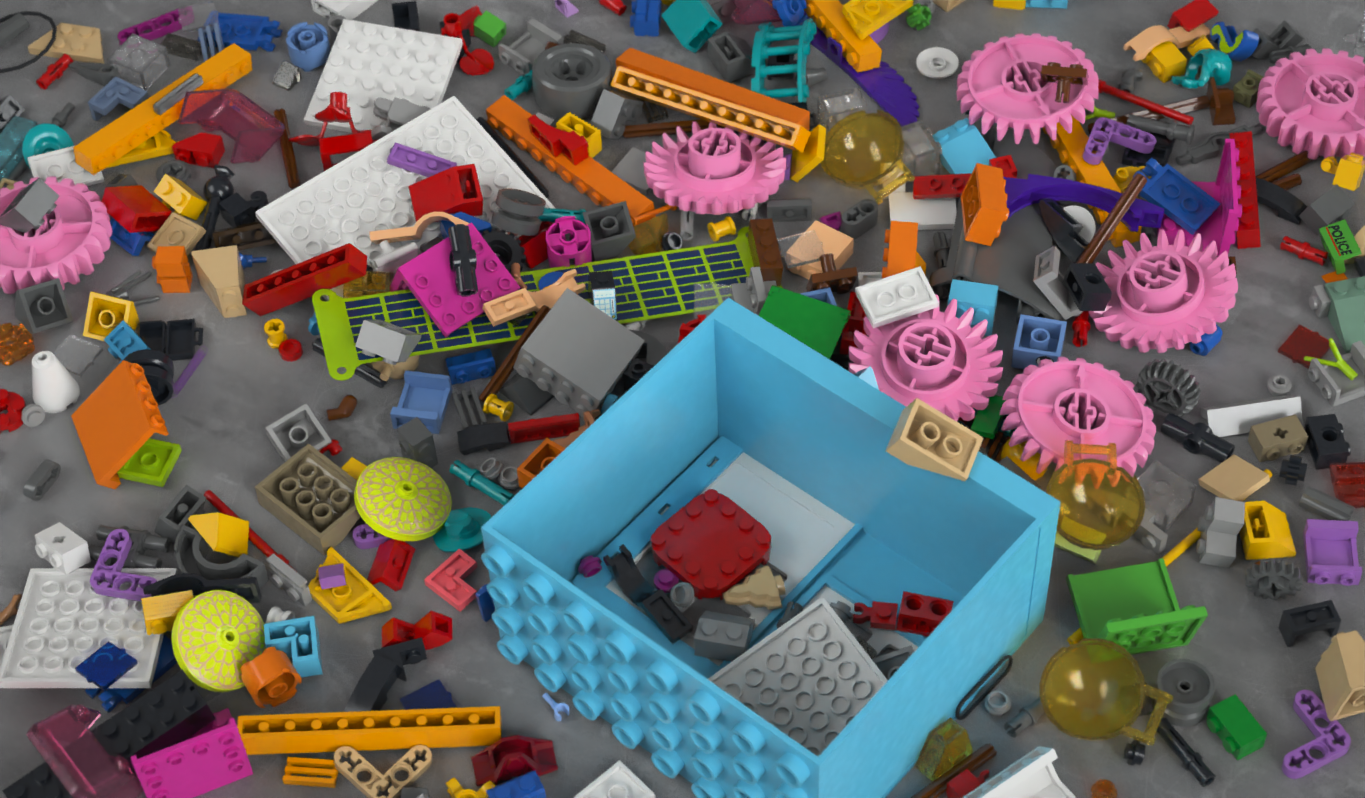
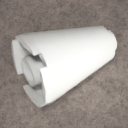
(52, 383)

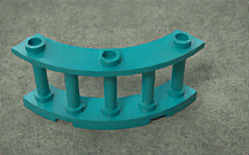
(761, 51)

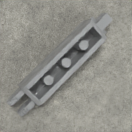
(397, 111)

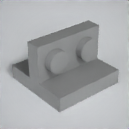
(753, 292)

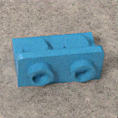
(124, 341)

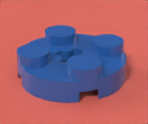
(790, 11)

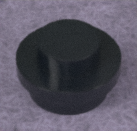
(671, 241)
(1134, 752)

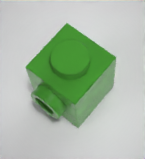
(489, 28)

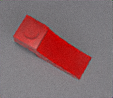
(559, 141)
(854, 323)

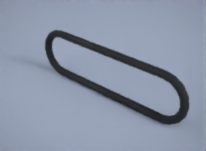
(987, 691)

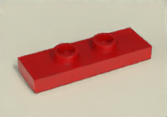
(939, 186)
(543, 428)

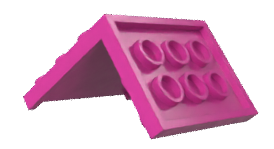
(1225, 220)
(435, 285)
(197, 764)

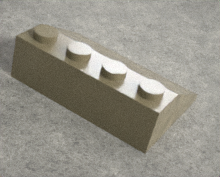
(311, 498)

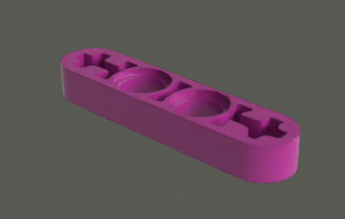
(154, 25)

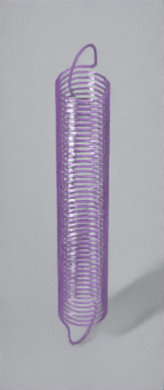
(195, 360)

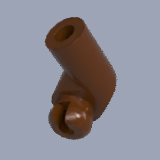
(344, 410)

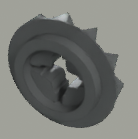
(179, 167)

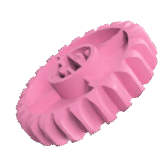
(1315, 103)
(62, 246)

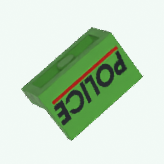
(1339, 244)

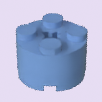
(308, 45)

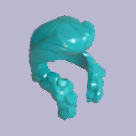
(1213, 63)

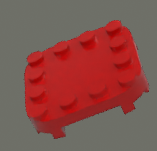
(711, 544)

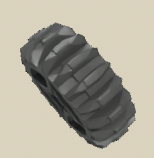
(1168, 387)

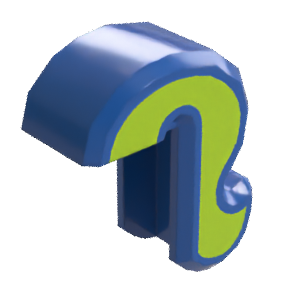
(1236, 46)

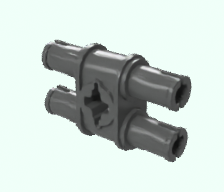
(141, 542)

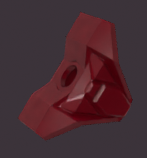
(513, 757)

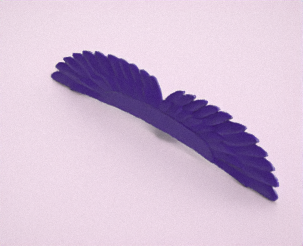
(880, 83)

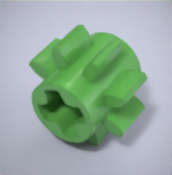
(918, 16)

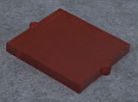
(1304, 343)

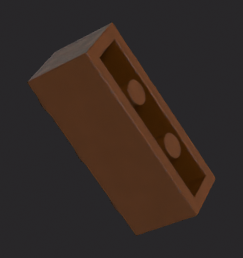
(765, 249)

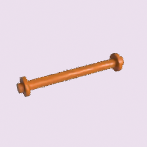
(651, 213)

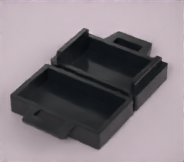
(1160, 153)
(176, 337)

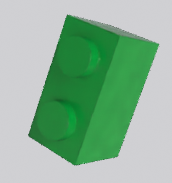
(1236, 727)

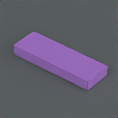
(417, 161)

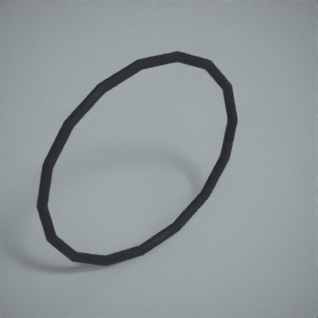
(41, 53)

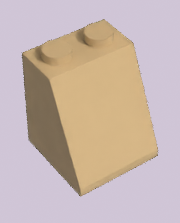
(222, 278)
(1343, 676)

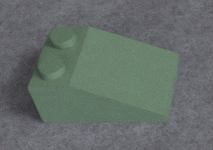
(1347, 310)

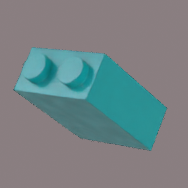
(692, 22)

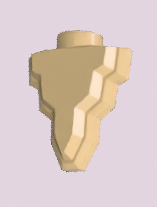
(758, 590)

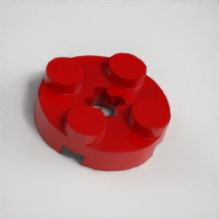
(14, 405)

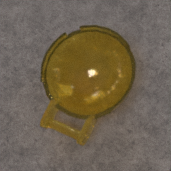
(866, 152)
(1097, 498)
(1098, 692)

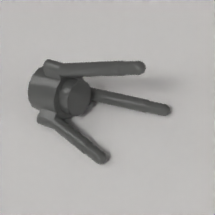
(120, 290)

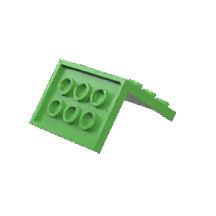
(1133, 608)

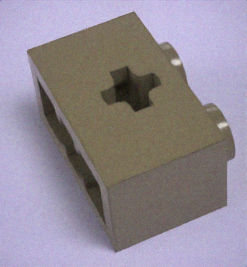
(1277, 438)

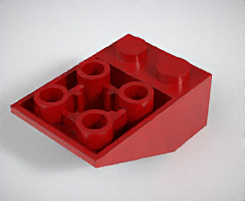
(448, 192)

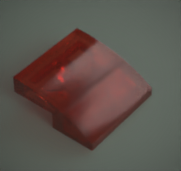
(1349, 482)

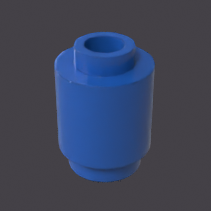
(1208, 342)

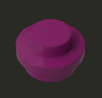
(590, 566)
(665, 580)

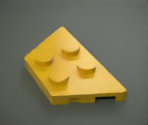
(870, 15)
(156, 146)
(350, 601)

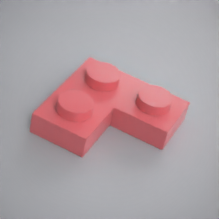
(449, 577)

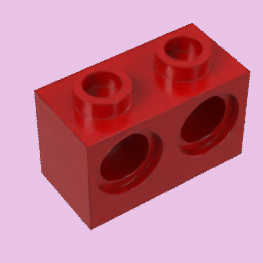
(922, 613)

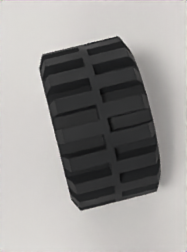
(506, 246)

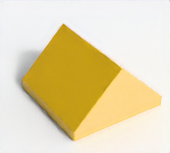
(106, 313)
(223, 532)

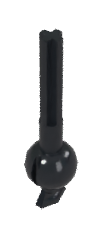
(215, 191)

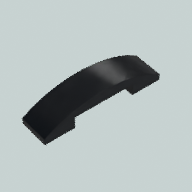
(1278, 198)

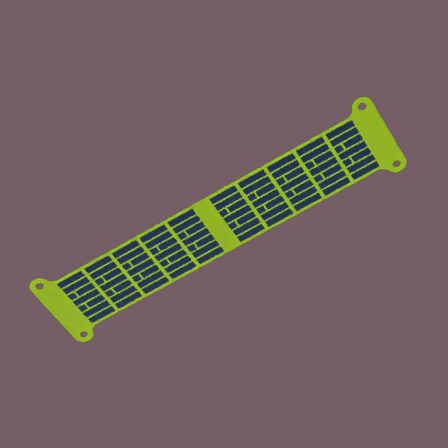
(644, 287)

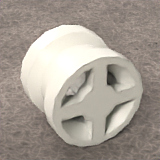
(277, 614)

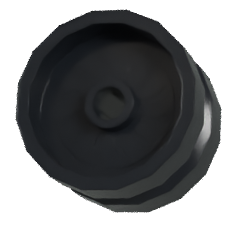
(157, 370)

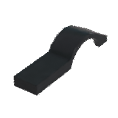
(244, 587)
(653, 601)

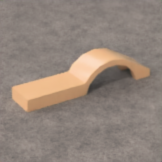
(1157, 34)
(414, 232)
(524, 301)

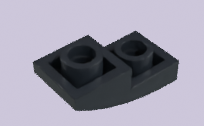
(488, 436)

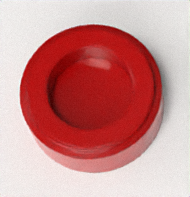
(290, 350)

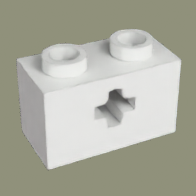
(62, 548)

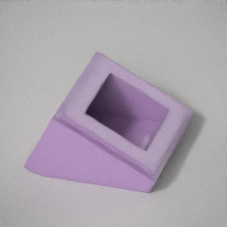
(566, 7)

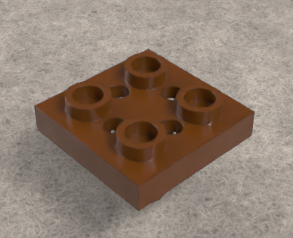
(1064, 78)
(838, 280)

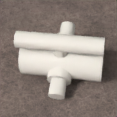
(393, 258)

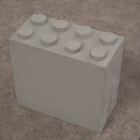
(578, 353)

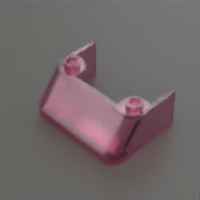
(235, 116)
(80, 758)

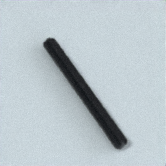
(513, 156)

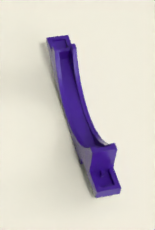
(1037, 187)

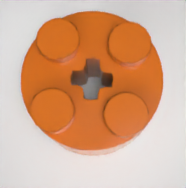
(270, 678)

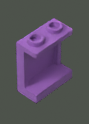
(1331, 552)

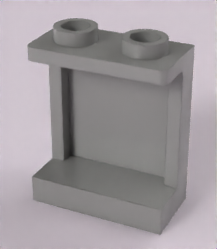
(528, 47)
(1051, 283)
(1334, 383)

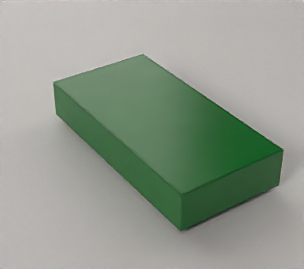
(988, 420)

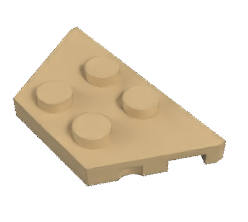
(77, 41)

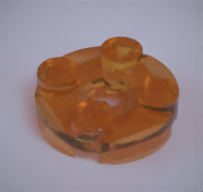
(22, 344)

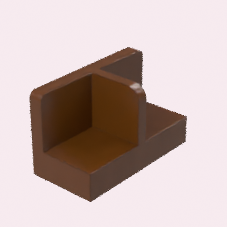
(1220, 104)

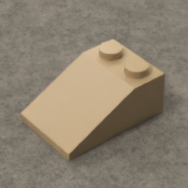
(934, 441)

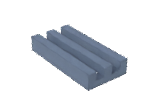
(209, 30)

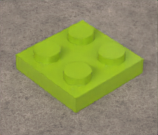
(151, 463)

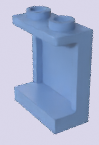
(423, 397)

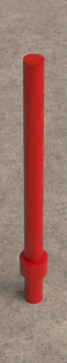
(1103, 87)
(253, 537)

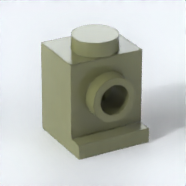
(1247, 88)

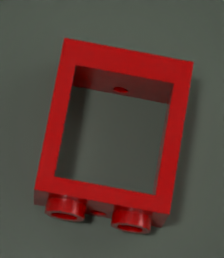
(342, 144)

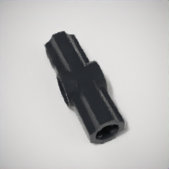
(463, 260)
(1197, 438)

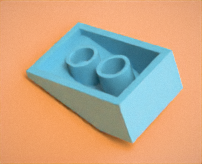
(962, 147)

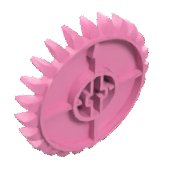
(1008, 86)
(714, 170)
(1166, 293)
(932, 360)
(1078, 405)

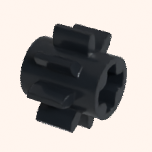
(1293, 470)

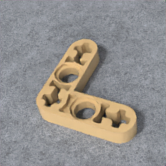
(380, 781)

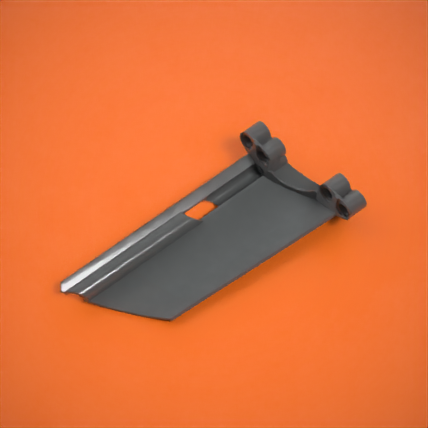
(1022, 237)

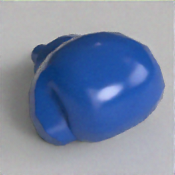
(248, 260)

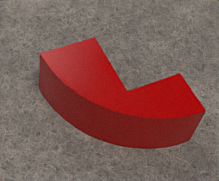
(433, 628)

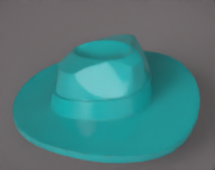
(45, 139)
(462, 529)

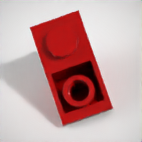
(200, 150)

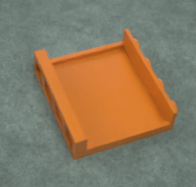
(117, 421)

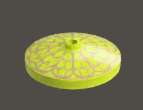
(402, 499)
(215, 638)

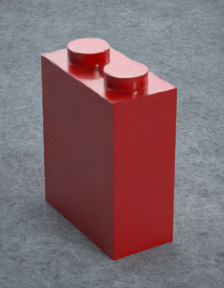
(135, 208)

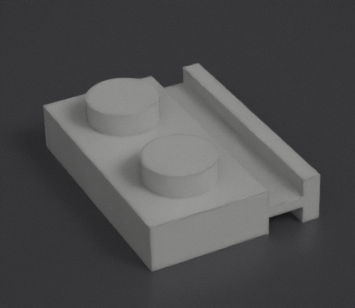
(287, 578)

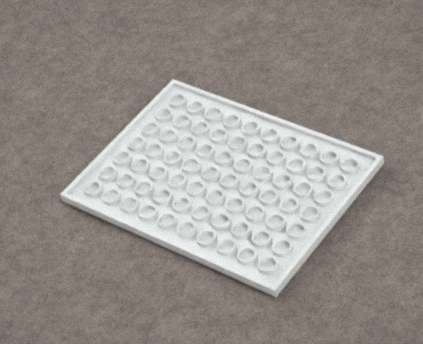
(375, 196)

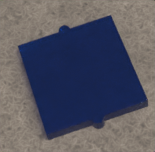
(106, 665)
(428, 697)

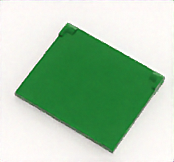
(806, 319)

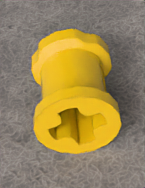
(721, 228)
(275, 330)
(505, 408)

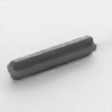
(177, 94)

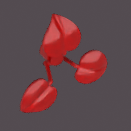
(479, 60)
(335, 112)

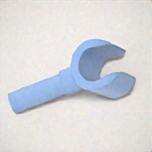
(556, 706)

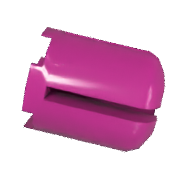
(578, 247)

